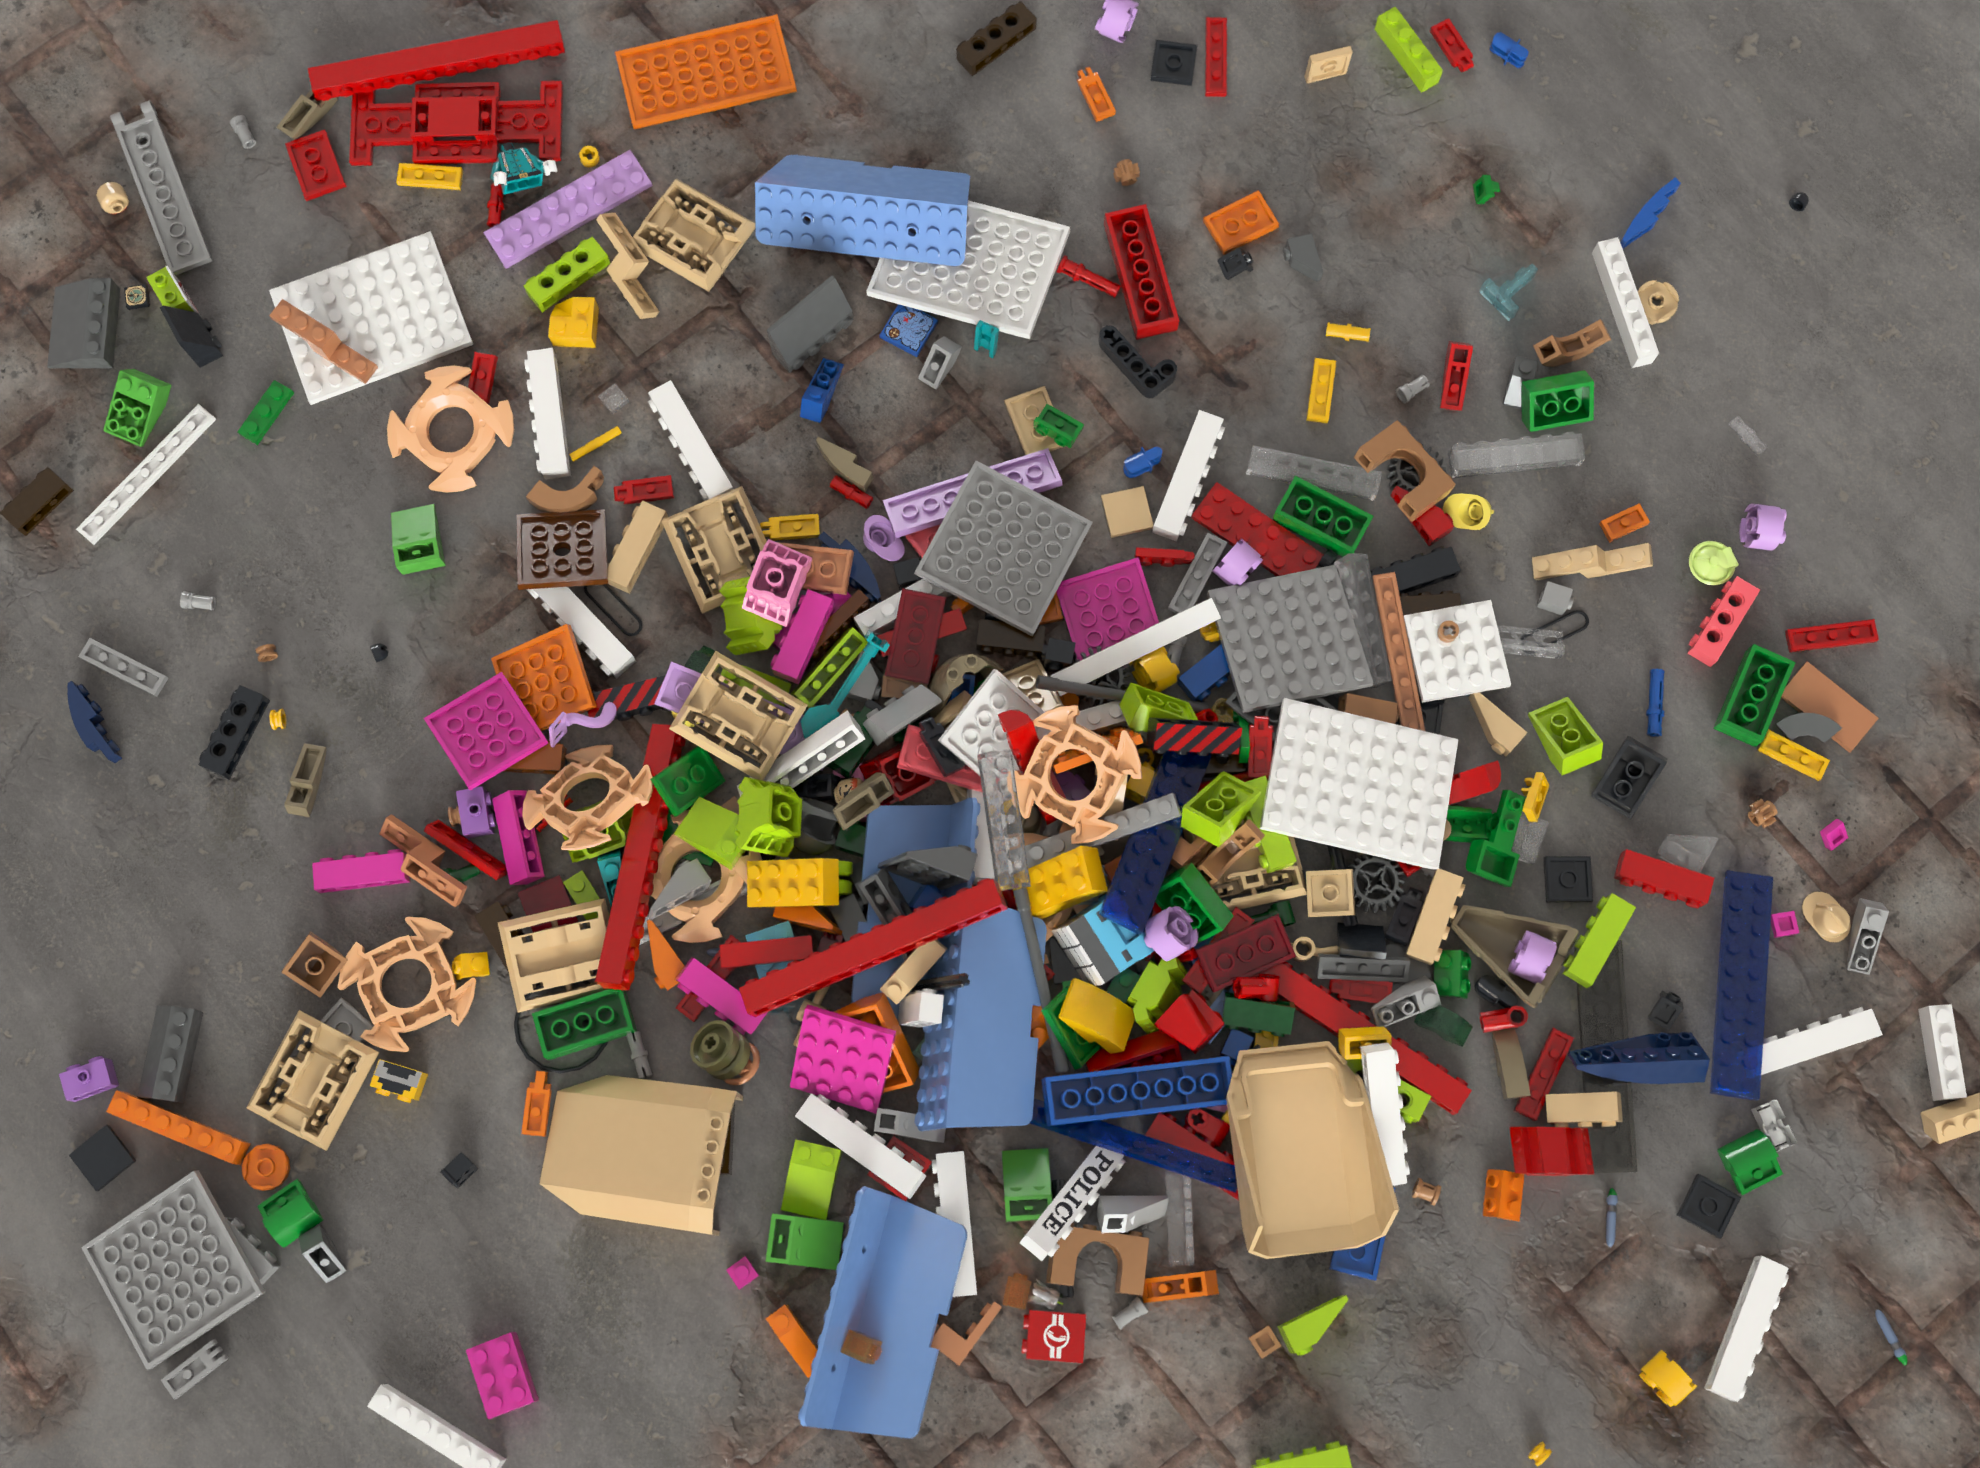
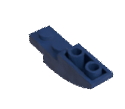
(861, 573)
(87, 721)

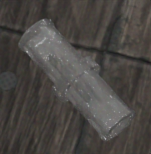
(1747, 435)

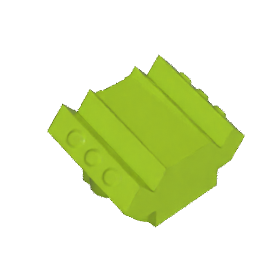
(745, 629)
(768, 817)
(618, 832)
(1156, 992)

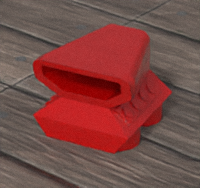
(1190, 1021)

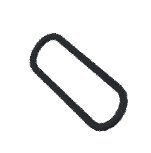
(610, 617)
(1561, 618)

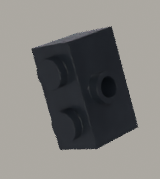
(1058, 654)

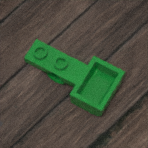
(1494, 857)

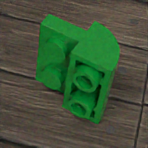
(1750, 1161)
(289, 1213)

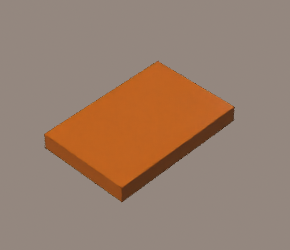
(1241, 222)

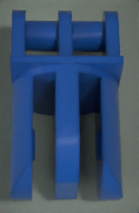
(1509, 50)
(1142, 462)

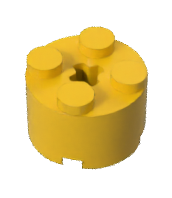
(1155, 670)
(1667, 1378)

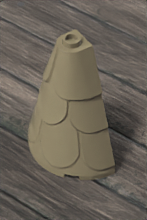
(1494, 939)

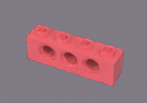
(1744, 595)

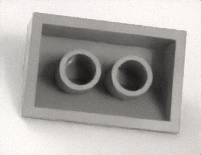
(900, 713)

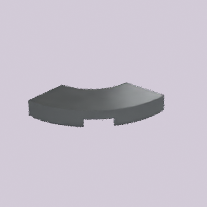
(1808, 724)

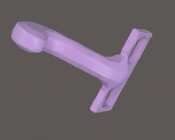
(605, 718)

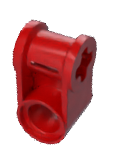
(1210, 1127)

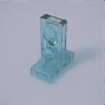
(1501, 296)

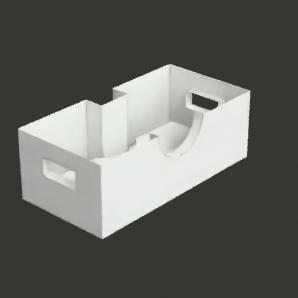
(1772, 1126)

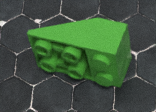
(136, 406)
(416, 539)
(1026, 1183)
(804, 1241)

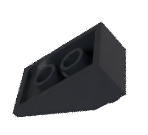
(193, 335)
(1629, 777)

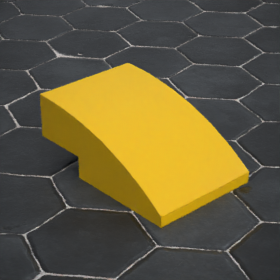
(1097, 1016)

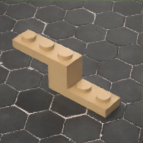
(627, 265)
(1592, 561)

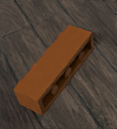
(542, 761)

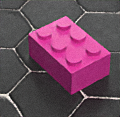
(502, 1375)

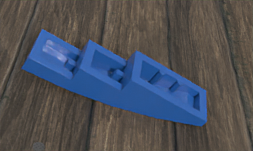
(1648, 214)

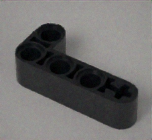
(1134, 359)

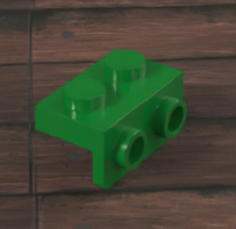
(1058, 426)
(1468, 823)
(1452, 974)

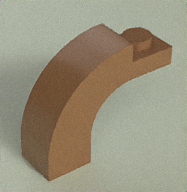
(1563, 350)
(576, 499)
(1222, 857)

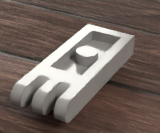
(193, 1369)

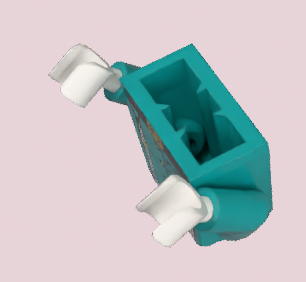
(519, 169)

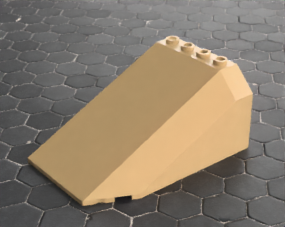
(639, 1150)
(1306, 1153)

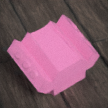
(776, 582)

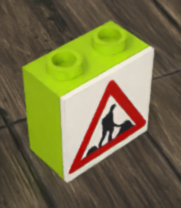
(170, 290)

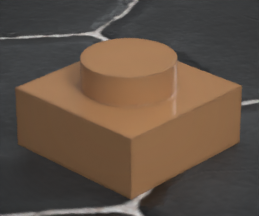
(1264, 1341)

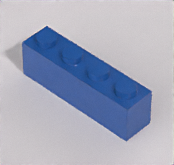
(1205, 675)

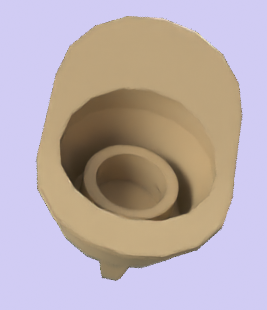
(1826, 916)

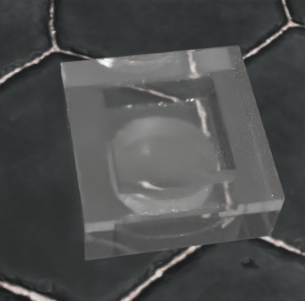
(613, 398)

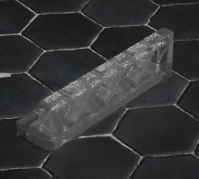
(1532, 648)
(1179, 1219)

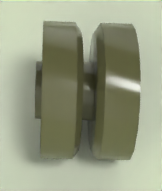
(720, 1050)

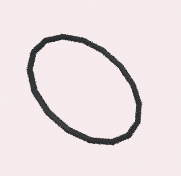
(517, 1034)

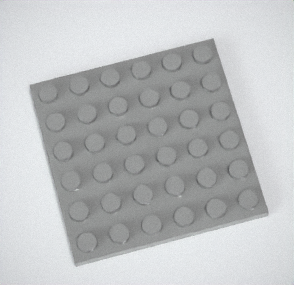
(1003, 548)
(1290, 638)
(173, 1269)

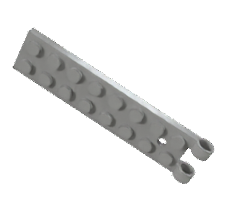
(162, 191)

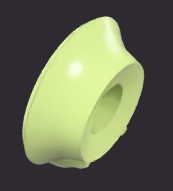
(1712, 562)

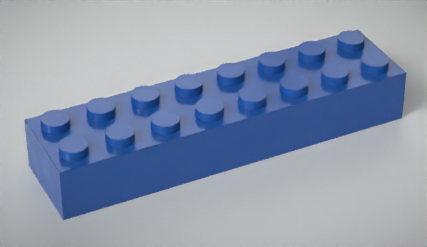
(1136, 1091)

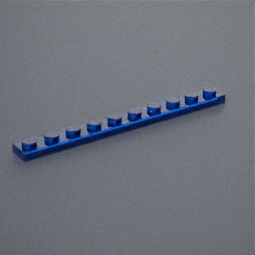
(1144, 1149)

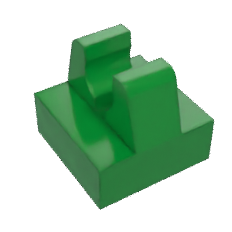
(1485, 189)

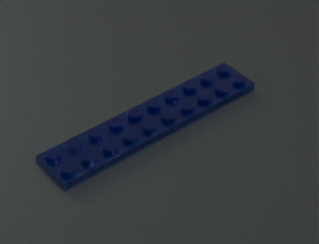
(1151, 849)
(1741, 985)

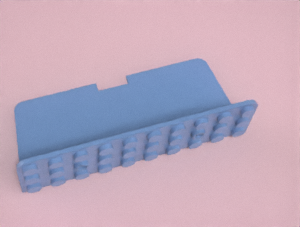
(863, 209)
(903, 829)
(981, 1055)
(892, 1286)

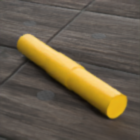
(595, 443)

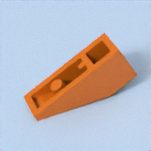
(806, 917)
(665, 960)
(1180, 1286)
(793, 1337)

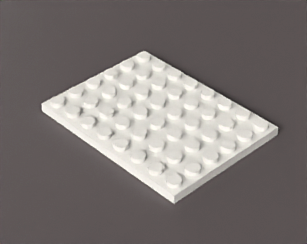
(999, 282)
(384, 306)
(1359, 784)

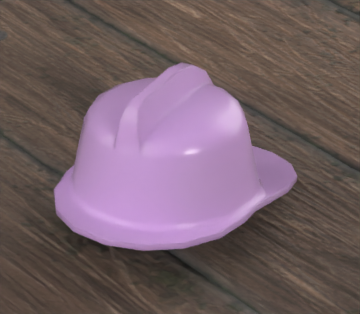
(881, 538)

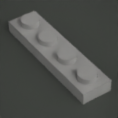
(1198, 573)
(123, 667)

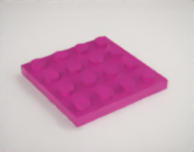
(1106, 606)
(485, 731)
(842, 1058)

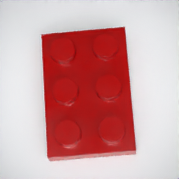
(315, 165)

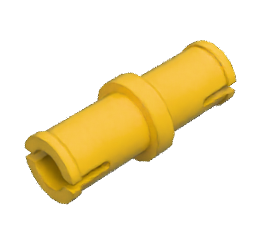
(1348, 332)

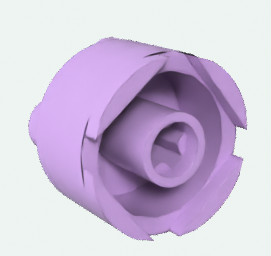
(1117, 18)
(1763, 527)
(1236, 563)
(1170, 933)
(1532, 957)

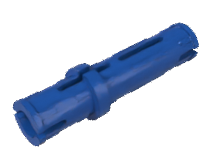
(1655, 709)

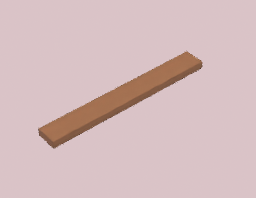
(1398, 650)

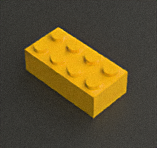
(1065, 881)
(793, 882)

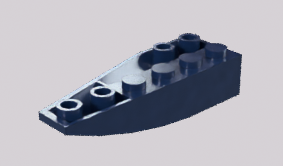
(1646, 1059)

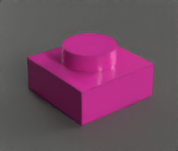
(1834, 834)
(1784, 924)
(742, 1272)

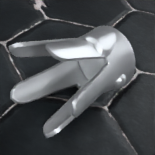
(1046, 1296)

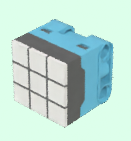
(1098, 945)

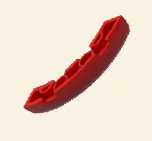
(1023, 742)
(1475, 782)

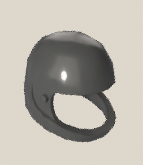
(816, 827)

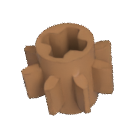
(1126, 172)
(1762, 813)

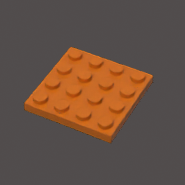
(548, 676)
(1073, 757)

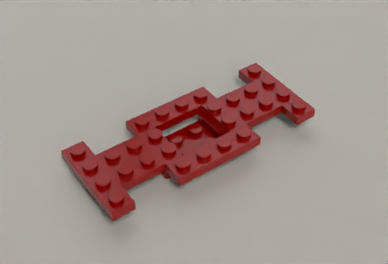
(457, 111)

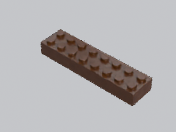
(839, 623)

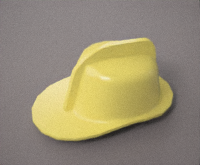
(1468, 511)

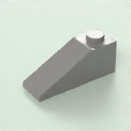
(687, 882)

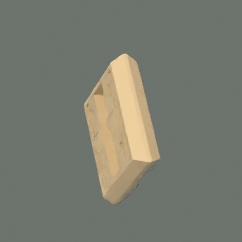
(694, 236)
(718, 543)
(738, 716)
(1248, 876)
(555, 955)
(313, 1081)

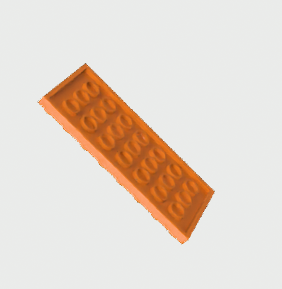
(705, 71)

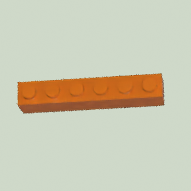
(178, 1127)

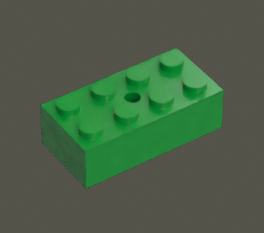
(1306, 504)
(1754, 695)
(562, 1028)

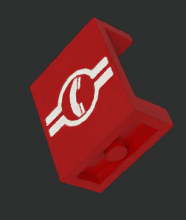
(1054, 1336)

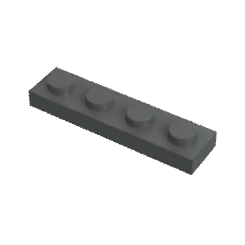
(1367, 969)

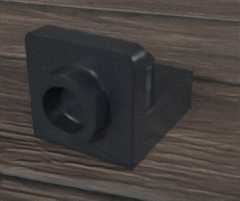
(1235, 263)
(1666, 1010)

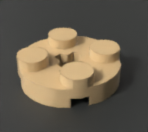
(1668, 304)

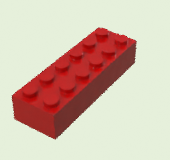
(1141, 271)

